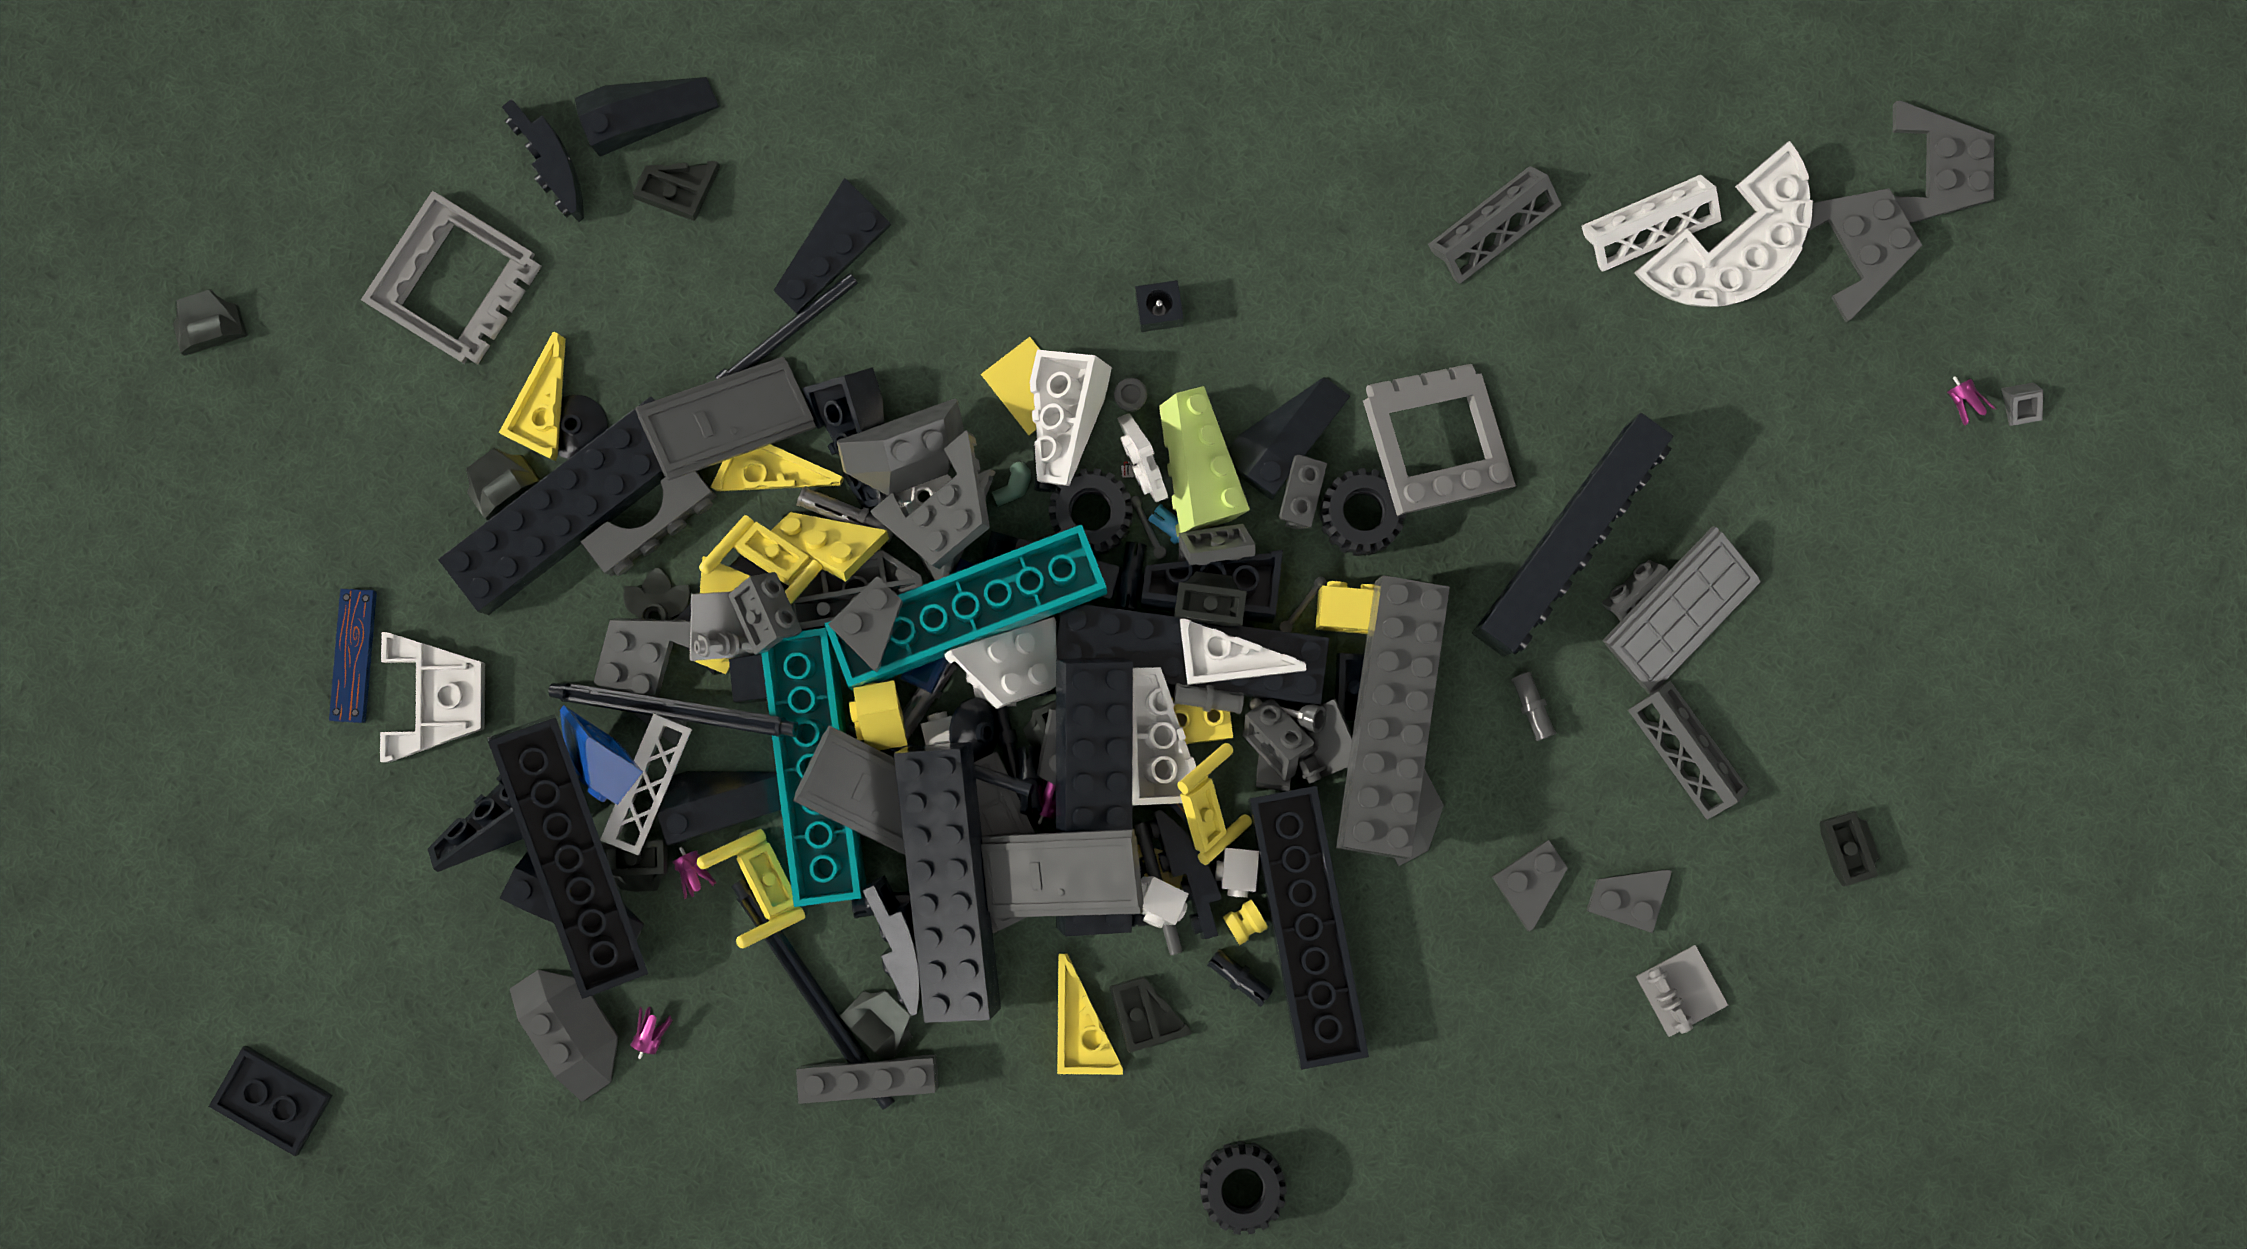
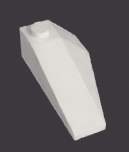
(1066, 403)
(1158, 742)

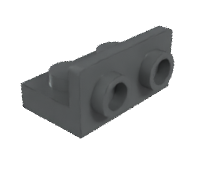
(1302, 492)
(1215, 544)
(1634, 589)
(764, 611)
(1276, 737)

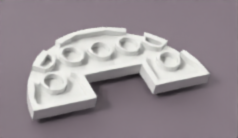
(1753, 253)

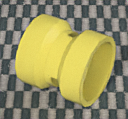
(1245, 922)

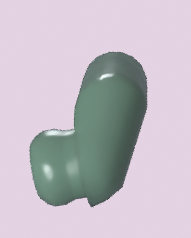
(1017, 484)

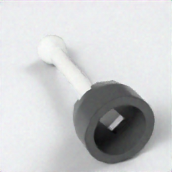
(1309, 717)

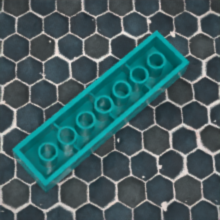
(982, 604)
(806, 689)

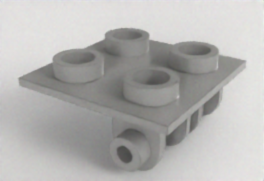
(716, 628)
(1682, 991)

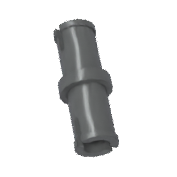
(1208, 698)
(1533, 706)

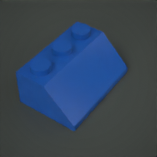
(598, 758)

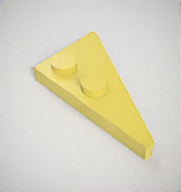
(537, 411)
(771, 469)
(1081, 1037)

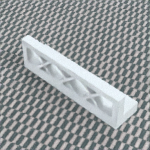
(1649, 212)
(643, 758)

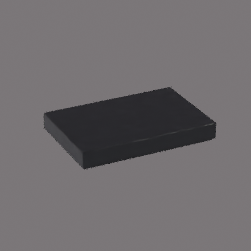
(270, 1100)

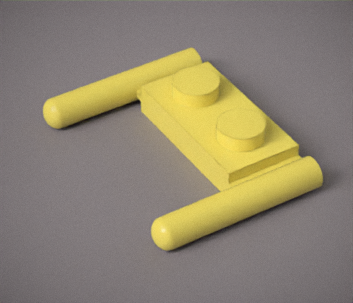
(767, 552)
(1204, 811)
(765, 880)

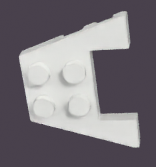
(447, 697)

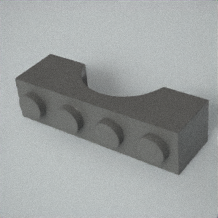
(617, 547)
(867, 1079)

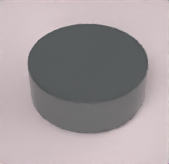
(1130, 394)

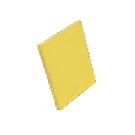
(1011, 382)

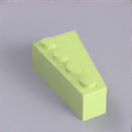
(1199, 464)

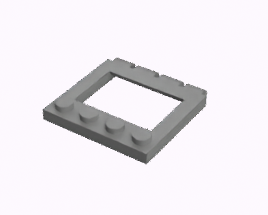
(415, 253)
(1447, 484)

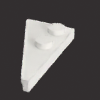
(1221, 657)

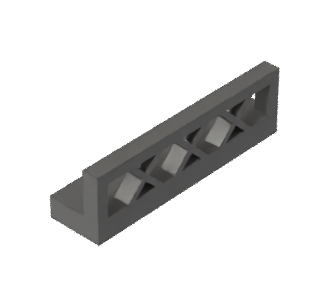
(1494, 216)
(1697, 743)

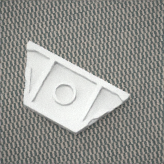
(1141, 454)
(1011, 663)

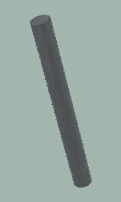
(1153, 869)

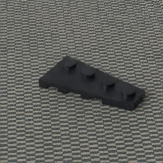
(833, 244)

